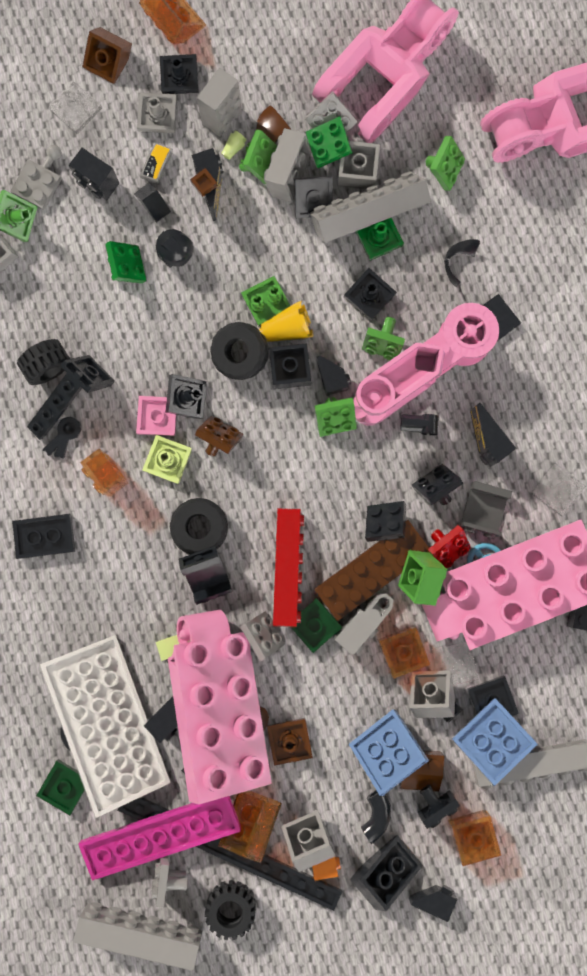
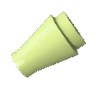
(233, 145)

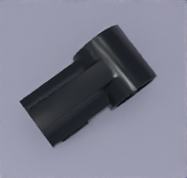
(422, 424)

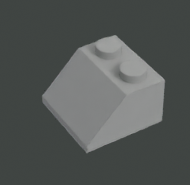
(432, 694)

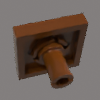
(218, 436)
(301, 749)

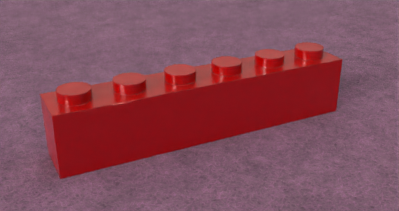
(287, 568)

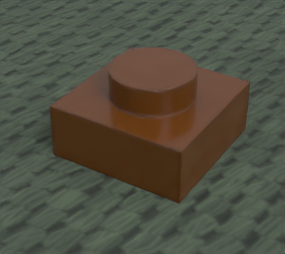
(203, 182)

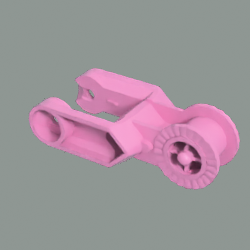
(396, 55)
(542, 121)
(461, 341)

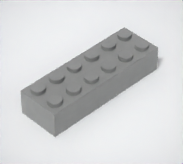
(370, 206)
(138, 936)

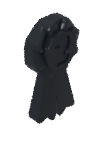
(68, 429)

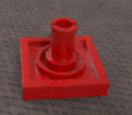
(449, 546)

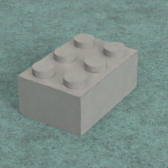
(219, 102)
(287, 164)

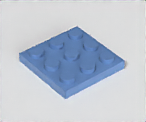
(494, 741)
(388, 752)

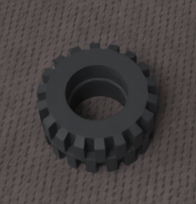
(42, 361)
(226, 926)

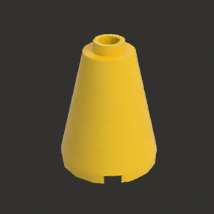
(288, 324)

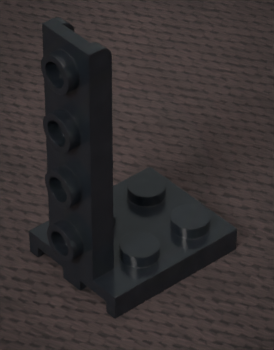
(81, 373)

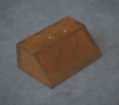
(174, 18)
(257, 818)

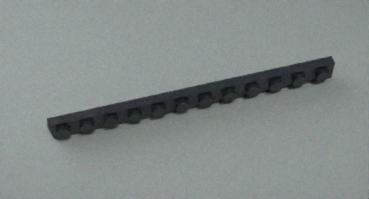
(269, 868)

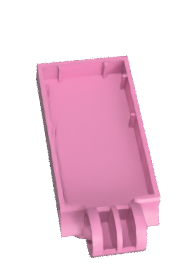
(513, 588)
(217, 709)

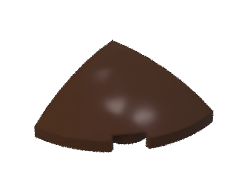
(271, 123)

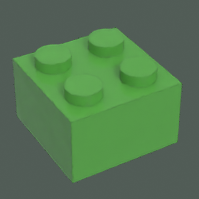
(422, 577)

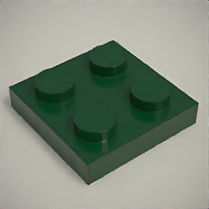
(316, 626)
(62, 787)

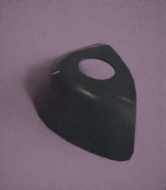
(465, 247)

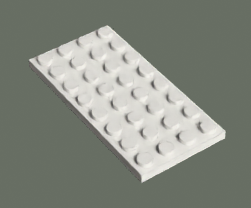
(104, 725)

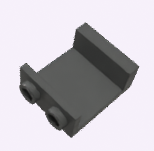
(485, 509)

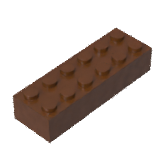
(368, 572)

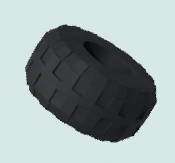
(222, 345)
(193, 508)

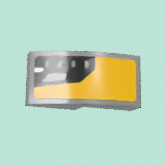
(155, 163)

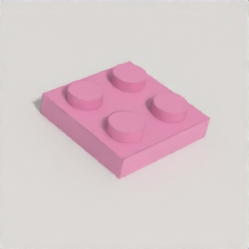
(152, 417)

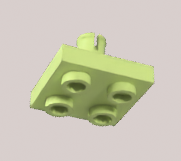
(167, 459)

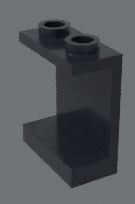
(205, 575)

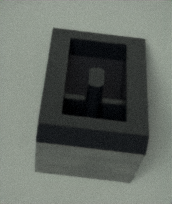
(152, 202)

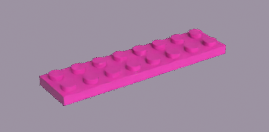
(158, 836)

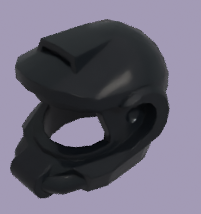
(174, 248)

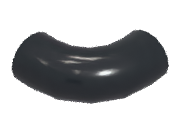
(380, 817)

